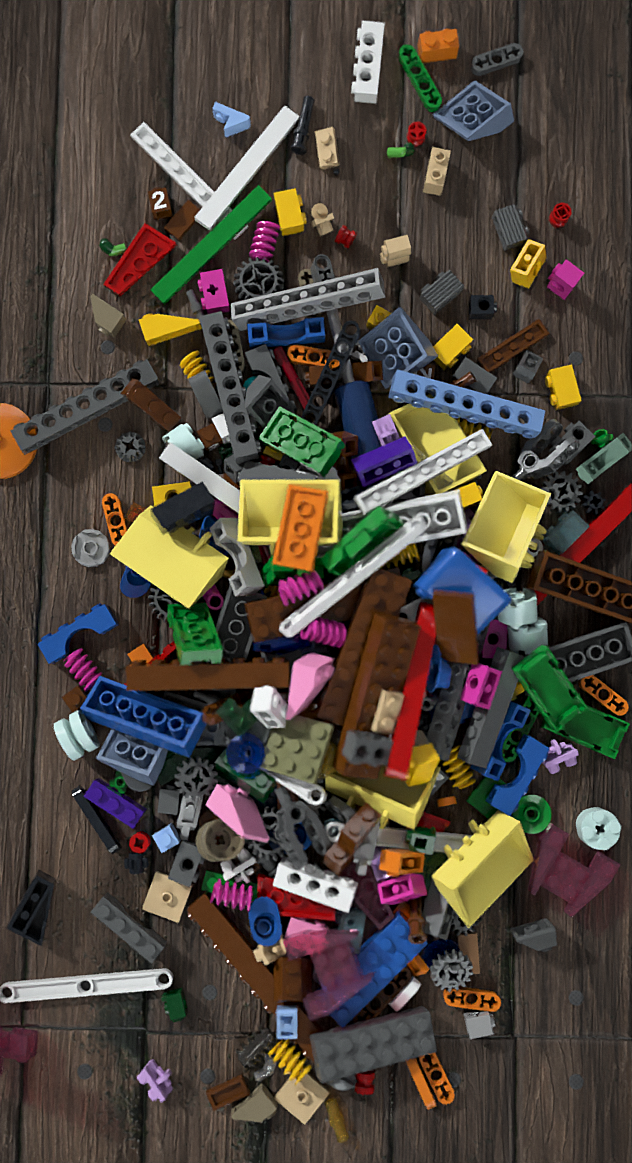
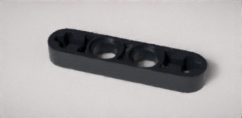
(96, 820)

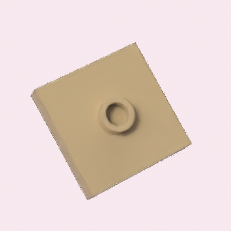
(166, 897)
(302, 1098)

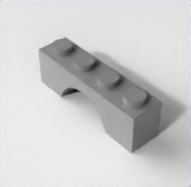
(247, 577)

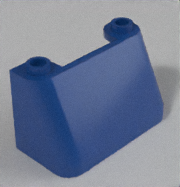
(457, 573)

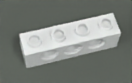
(367, 90)
(321, 893)

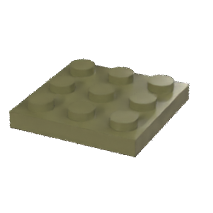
(298, 749)

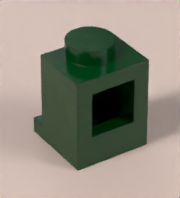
(421, 839)
(175, 1004)

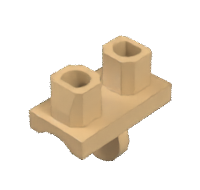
(321, 219)
(270, 953)

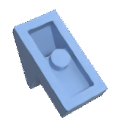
(234, 119)
(287, 1022)

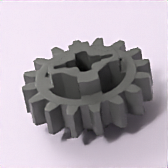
(567, 495)
(195, 786)
(451, 970)

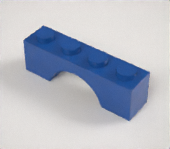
(304, 332)
(57, 645)
(514, 718)
(531, 755)

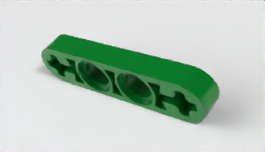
(417, 79)
(525, 730)

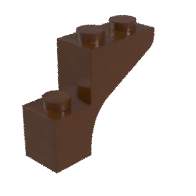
(350, 838)

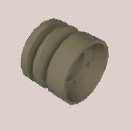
(230, 841)

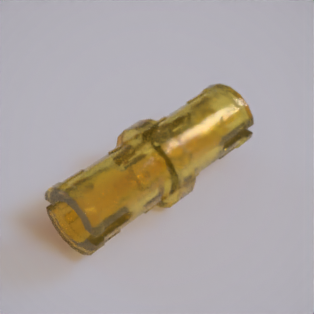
(336, 1120)

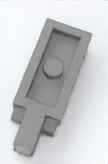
(188, 815)
(365, 852)

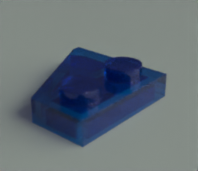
(281, 645)

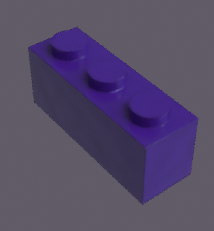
(384, 461)
(115, 803)

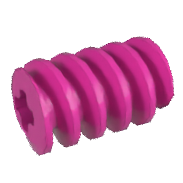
(263, 240)
(291, 588)
(325, 631)
(82, 669)
(232, 895)

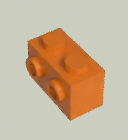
(438, 45)
(401, 861)

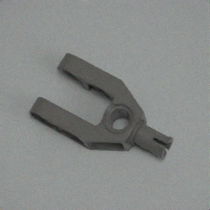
(532, 450)
(310, 822)

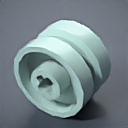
(76, 735)

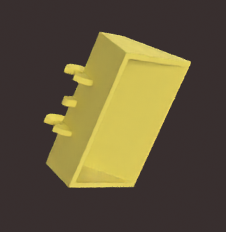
(432, 434)
(263, 506)
(506, 526)
(174, 561)
(386, 795)
(483, 866)

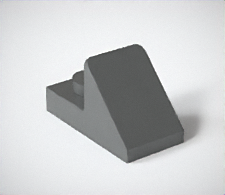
(527, 366)

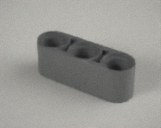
(206, 395)

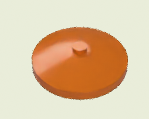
(11, 457)

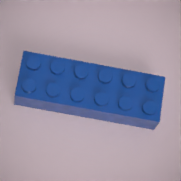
(144, 716)
(384, 955)

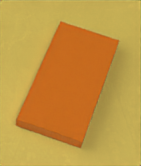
(300, 527)

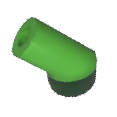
(405, 151)
(110, 249)

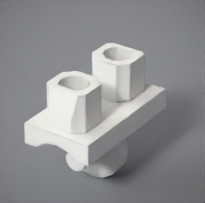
(231, 870)

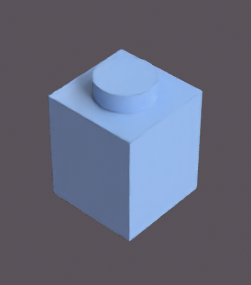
(166, 837)

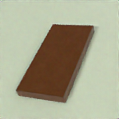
(456, 626)

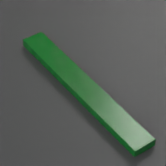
(211, 244)

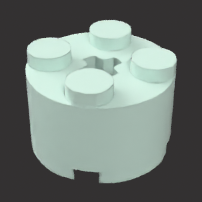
(183, 439)
(521, 609)
(528, 636)
(608, 824)

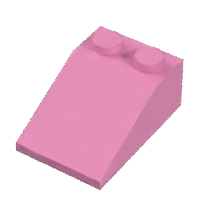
(307, 680)
(238, 812)

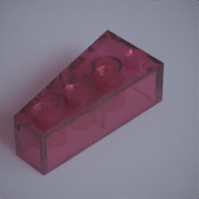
(368, 896)

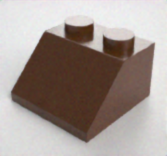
(292, 979)

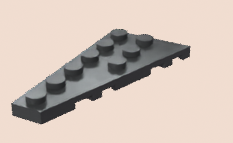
(218, 733)

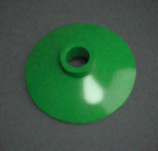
(540, 818)

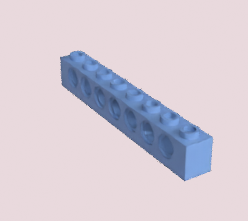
(421, 385)

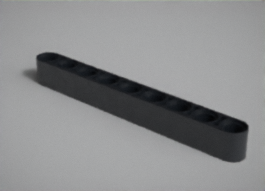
(327, 373)

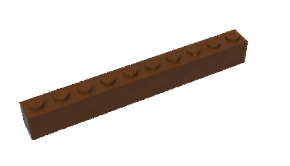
(240, 954)

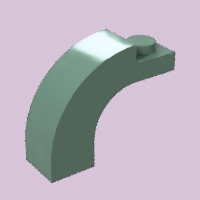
(604, 458)

